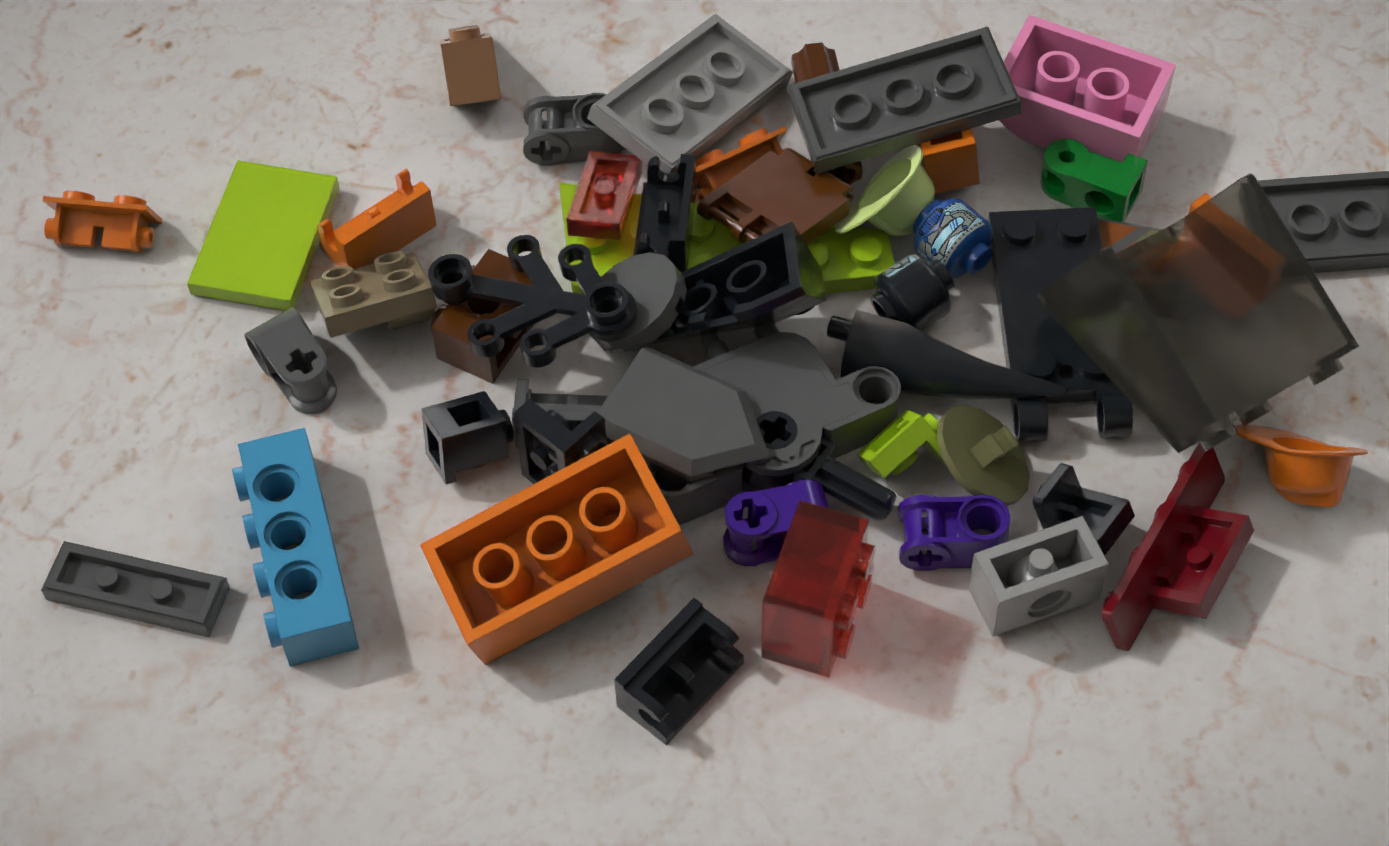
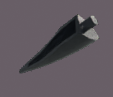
(928, 364)

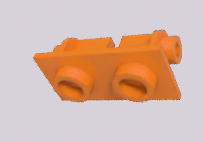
(717, 168)
(80, 216)

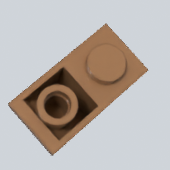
(470, 66)

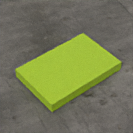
(263, 236)

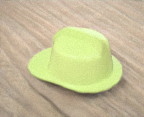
(893, 196)

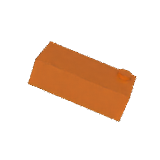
(555, 550)

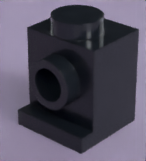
(465, 434)

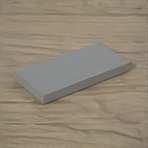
(690, 94)

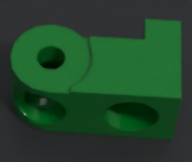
(1092, 180)

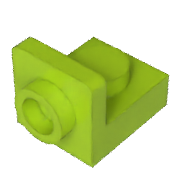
(897, 443)

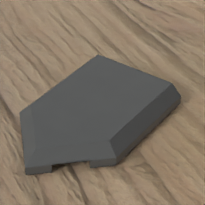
(683, 417)

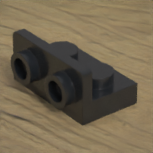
(549, 443)

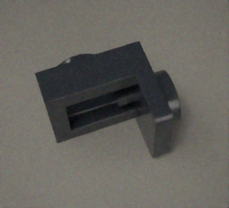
(1064, 499)

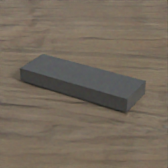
(136, 588)

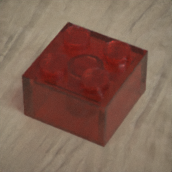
(817, 589)

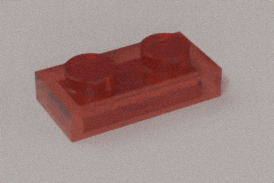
(604, 196)

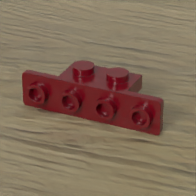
(1182, 554)

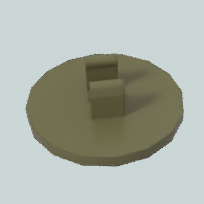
(982, 454)

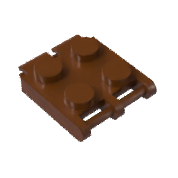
(778, 192)

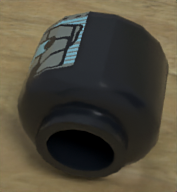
(913, 292)

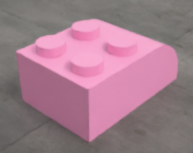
(1085, 90)

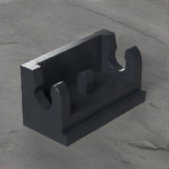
(667, 211)
(678, 672)

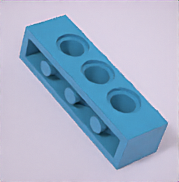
(323, 621)

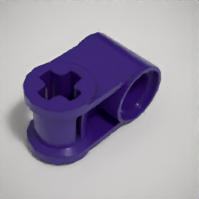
(766, 521)
(950, 529)

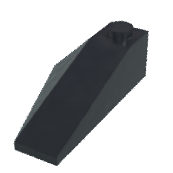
(749, 286)

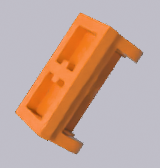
(382, 227)

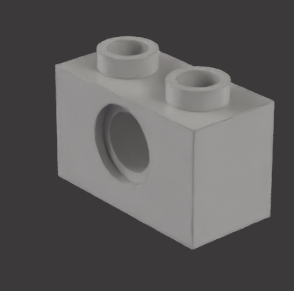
(1037, 576)

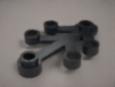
(602, 310)

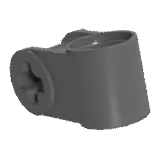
(565, 128)
(293, 361)

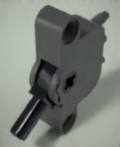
(802, 419)

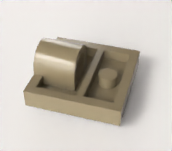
(387, 292)

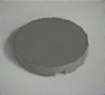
(656, 289)

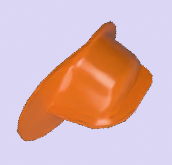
(1303, 467)

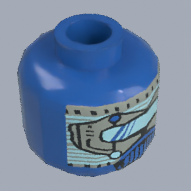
(954, 236)

